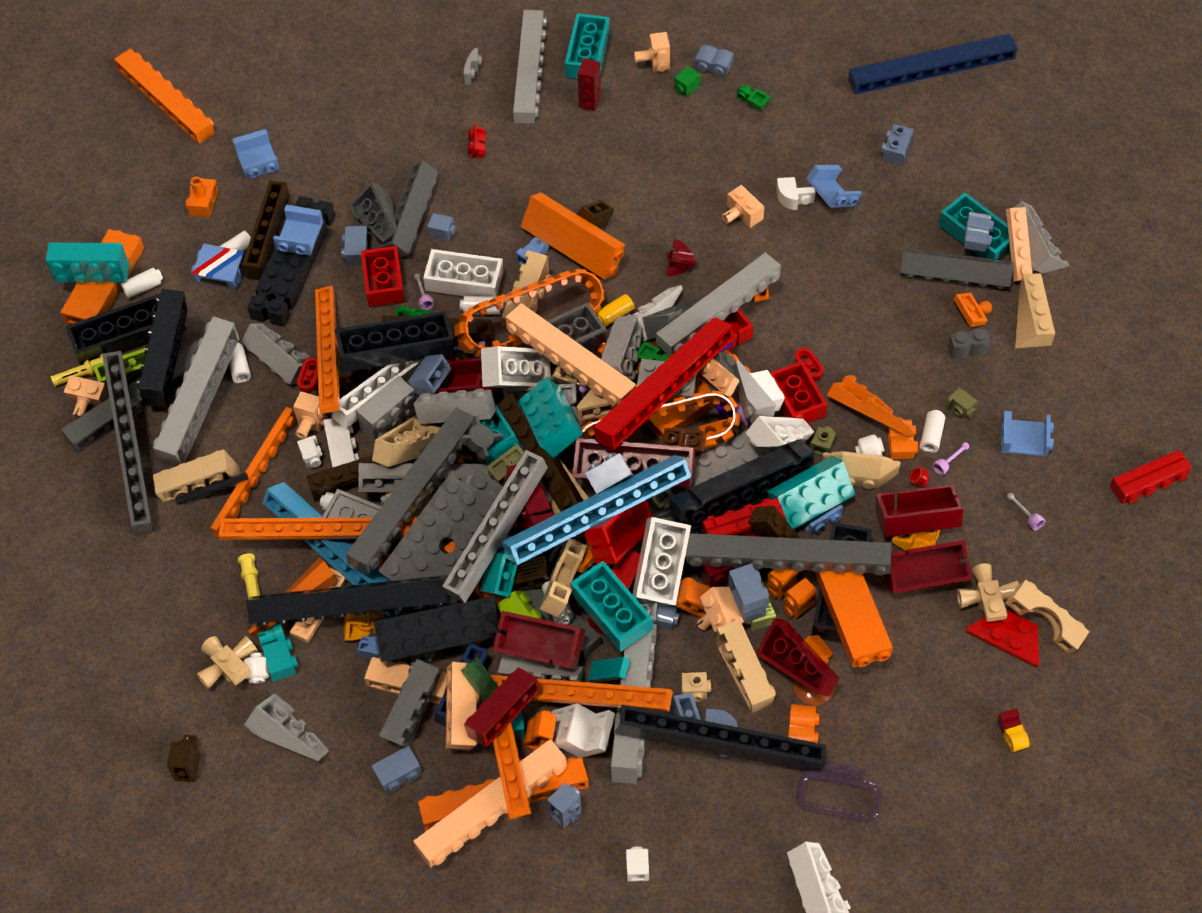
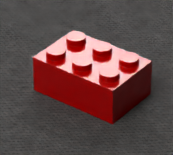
(382, 276)
(800, 393)

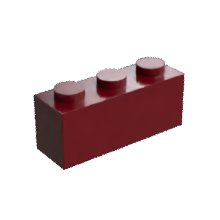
(589, 84)

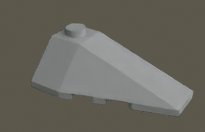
(275, 723)

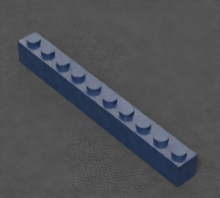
(932, 64)

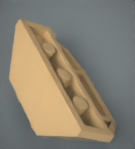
(593, 407)
(867, 469)

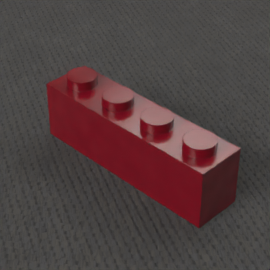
(502, 707)

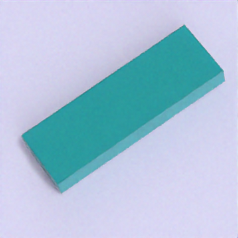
(609, 669)

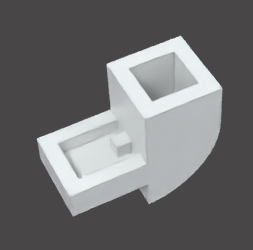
(791, 196)

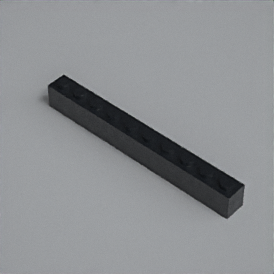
(347, 599)
(719, 738)

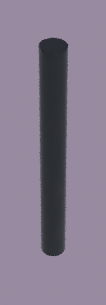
(211, 488)

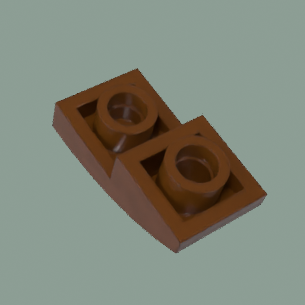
(685, 438)

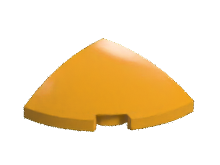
(916, 540)
(360, 625)

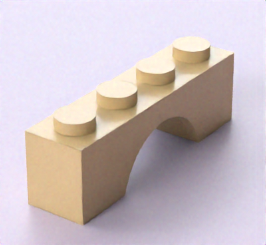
(563, 573)
(1067, 631)

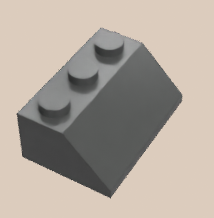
(579, 323)

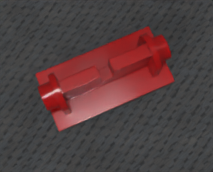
(474, 147)

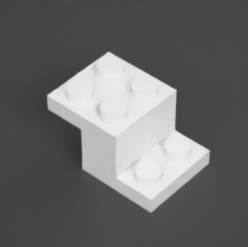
(582, 730)

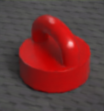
(919, 477)

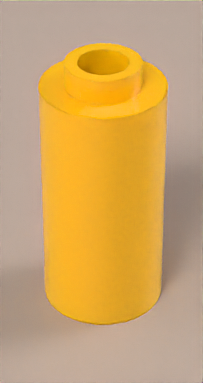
(616, 308)

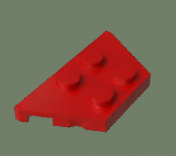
(1012, 635)

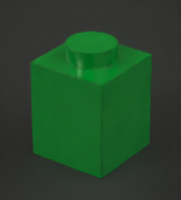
(687, 81)

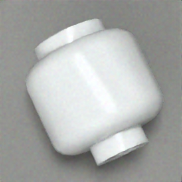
(870, 445)
(258, 667)

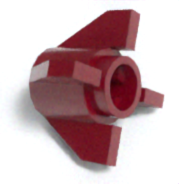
(681, 259)

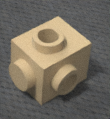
(696, 684)

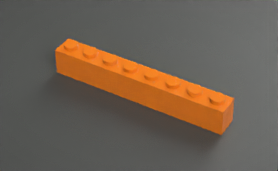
(165, 96)
(437, 808)

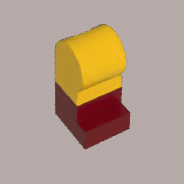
(1013, 730)

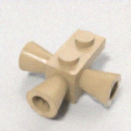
(987, 594)
(226, 661)

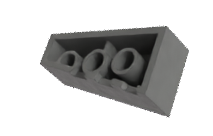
(411, 703)

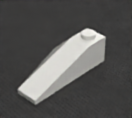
(660, 302)

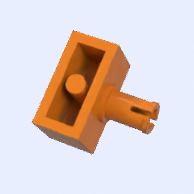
(202, 197)

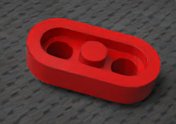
(811, 363)
(308, 376)

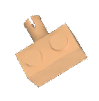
(658, 52)
(743, 205)
(84, 393)
(308, 414)
(719, 608)

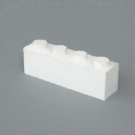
(778, 431)
(814, 881)

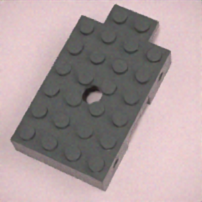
(451, 513)

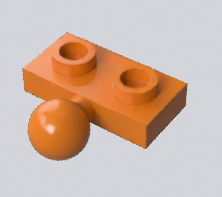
(972, 312)

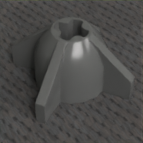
(479, 438)

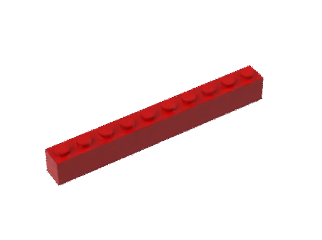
(663, 383)

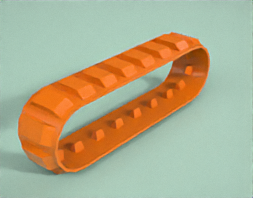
(579, 275)
(681, 403)

